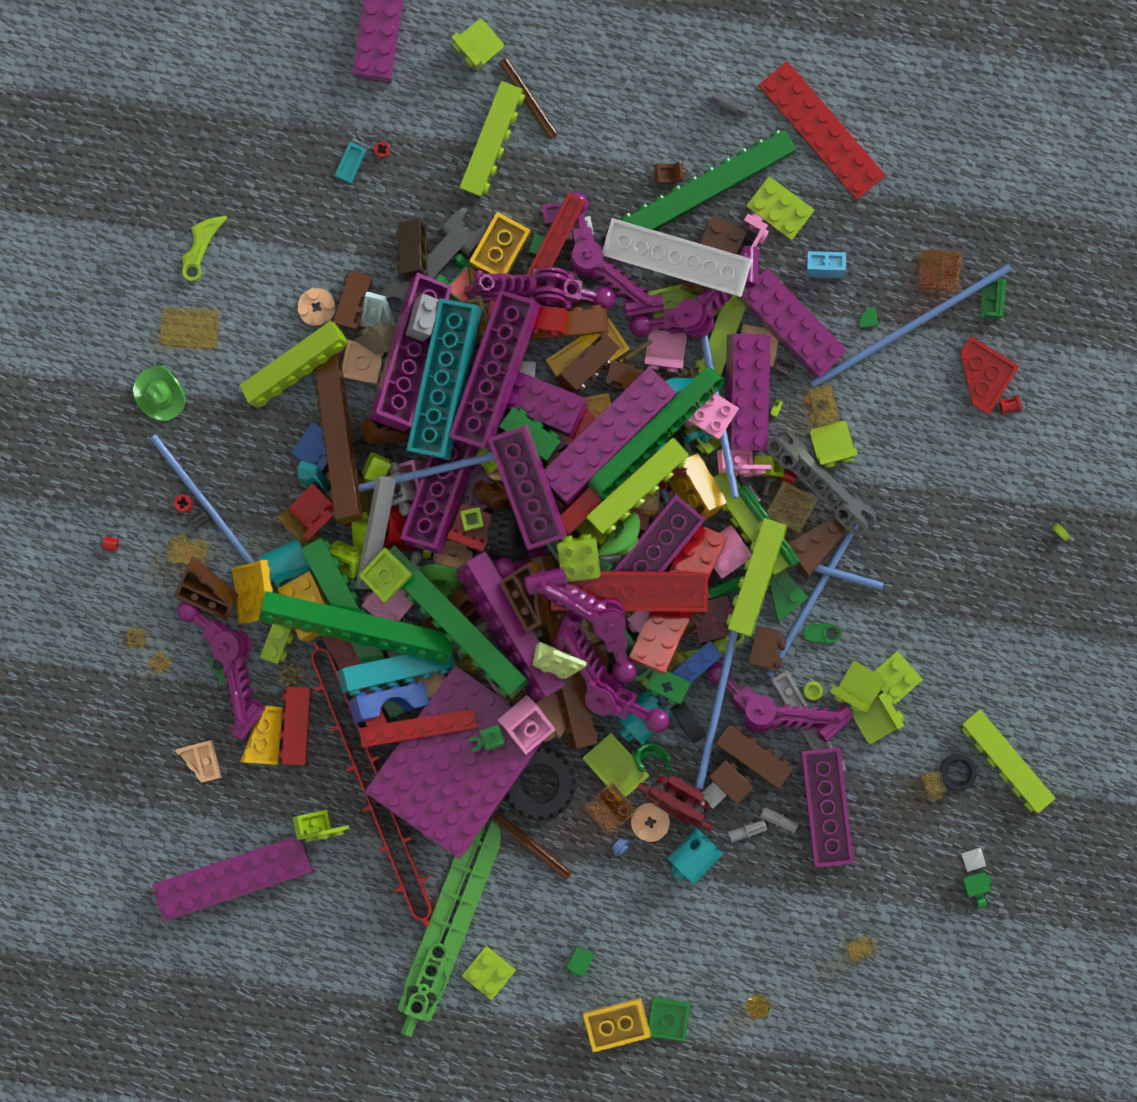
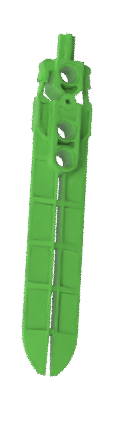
(457, 929)

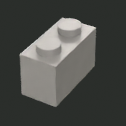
(422, 317)

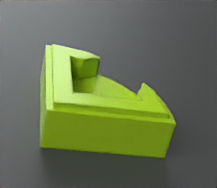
(776, 408)

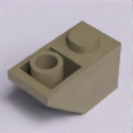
(376, 338)

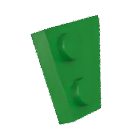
(785, 594)

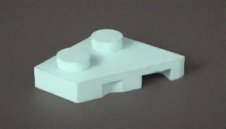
(376, 310)

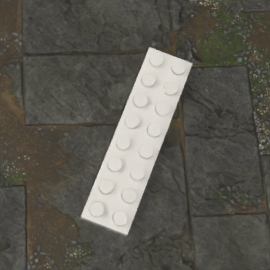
(677, 257)

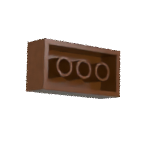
(721, 236)
(753, 756)

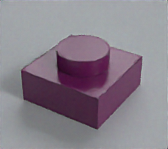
(550, 212)

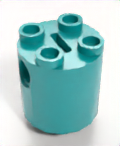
(286, 563)
(634, 726)
(694, 857)

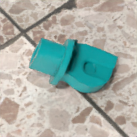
(699, 434)

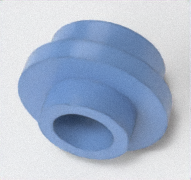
(620, 847)

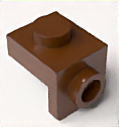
(669, 173)

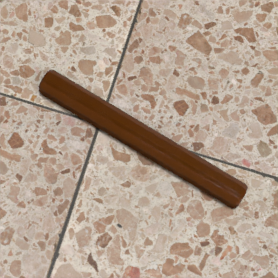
(529, 99)
(532, 846)

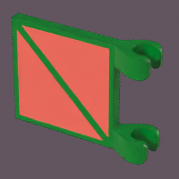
(462, 280)

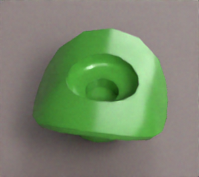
(159, 394)
(622, 538)
(442, 577)

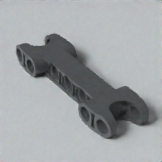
(455, 241)
(847, 508)

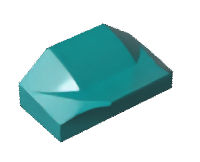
(312, 474)

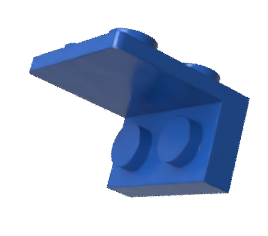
(311, 448)

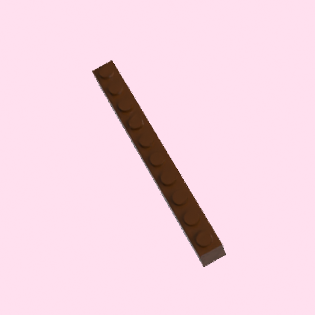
(338, 441)
(571, 698)

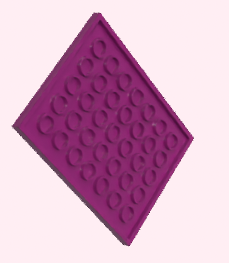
(438, 778)

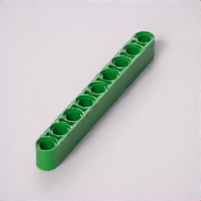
(656, 432)

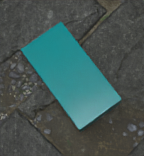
(350, 162)

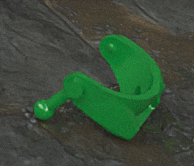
(650, 749)

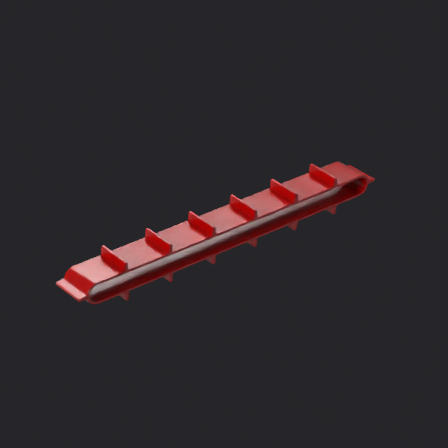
(355, 767)

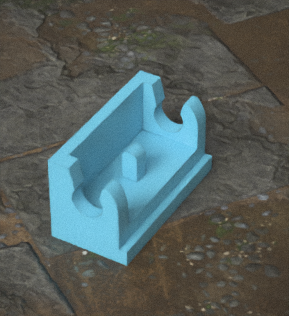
(826, 264)

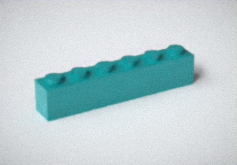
(389, 672)

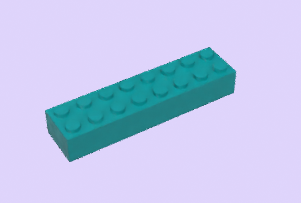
(444, 378)

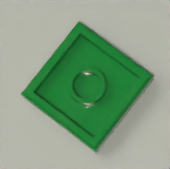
(669, 1019)

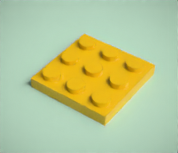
(250, 583)

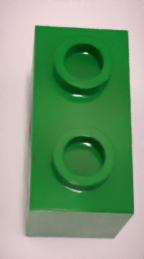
(679, 685)

